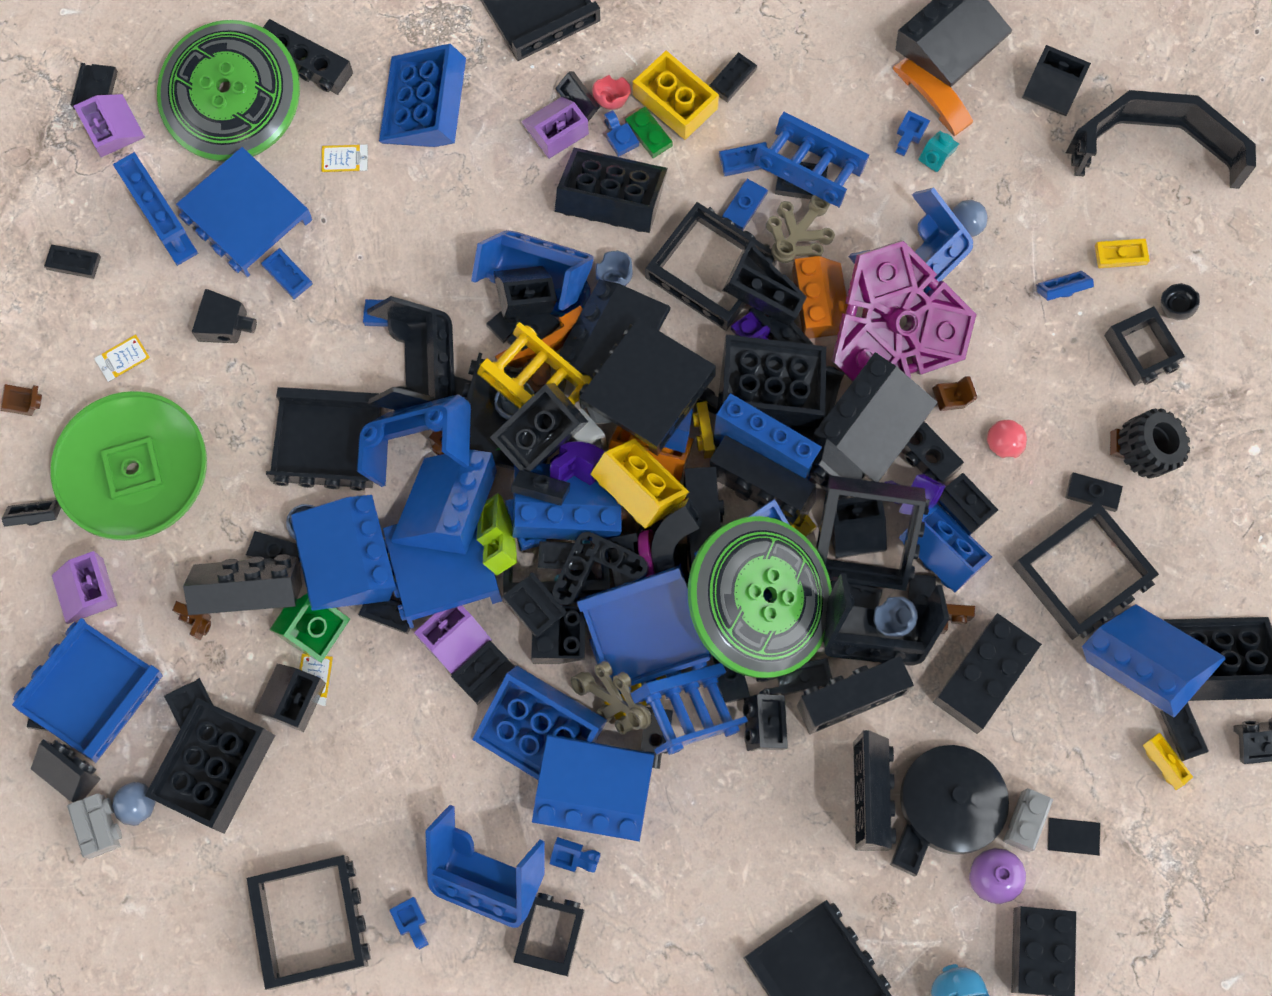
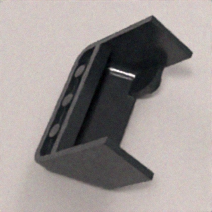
(427, 353)
(854, 636)

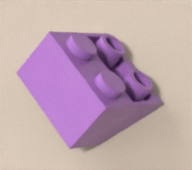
(109, 122)
(557, 126)
(83, 587)
(452, 637)

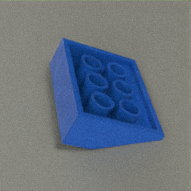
(423, 97)
(446, 503)
(583, 510)
(343, 553)
(1151, 658)
(526, 713)
(593, 788)

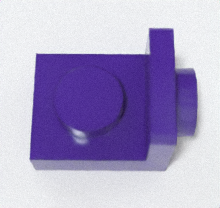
(750, 327)

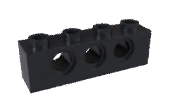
(337, 69)
(931, 444)

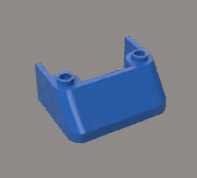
(943, 235)
(517, 250)
(446, 415)
(477, 880)

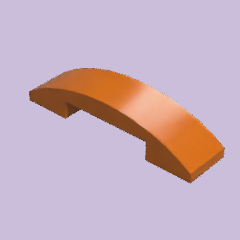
(940, 95)
(554, 340)

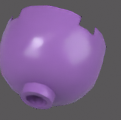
(997, 876)

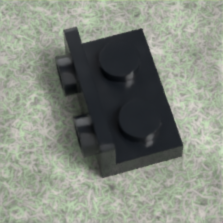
(765, 723)
(1255, 741)

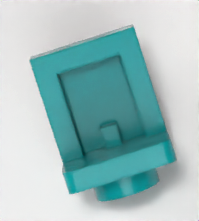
(937, 150)

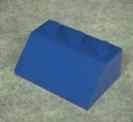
(949, 549)

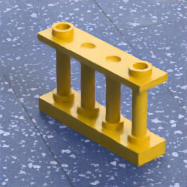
(513, 387)

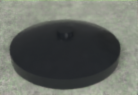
(954, 799)

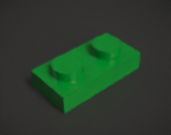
(649, 132)

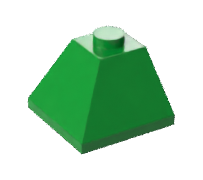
(310, 630)

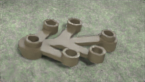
(785, 249)
(636, 716)

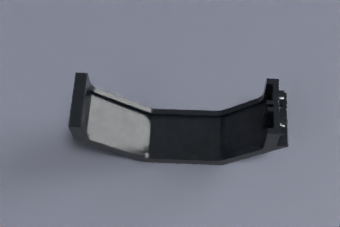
(1169, 110)

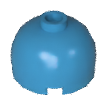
(958, 982)

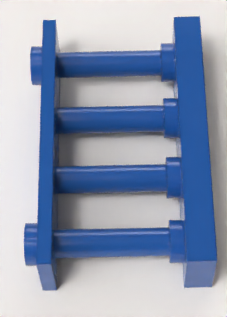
(820, 143)
(155, 208)
(689, 682)

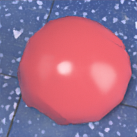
(611, 93)
(1007, 439)

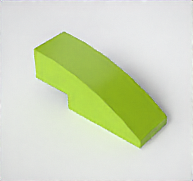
(495, 534)

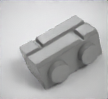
(1028, 820)
(94, 825)

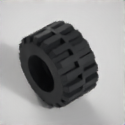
(1154, 443)

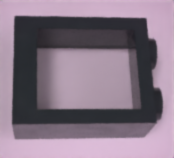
(1126, 356)
(544, 964)

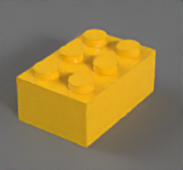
(675, 95)
(639, 482)

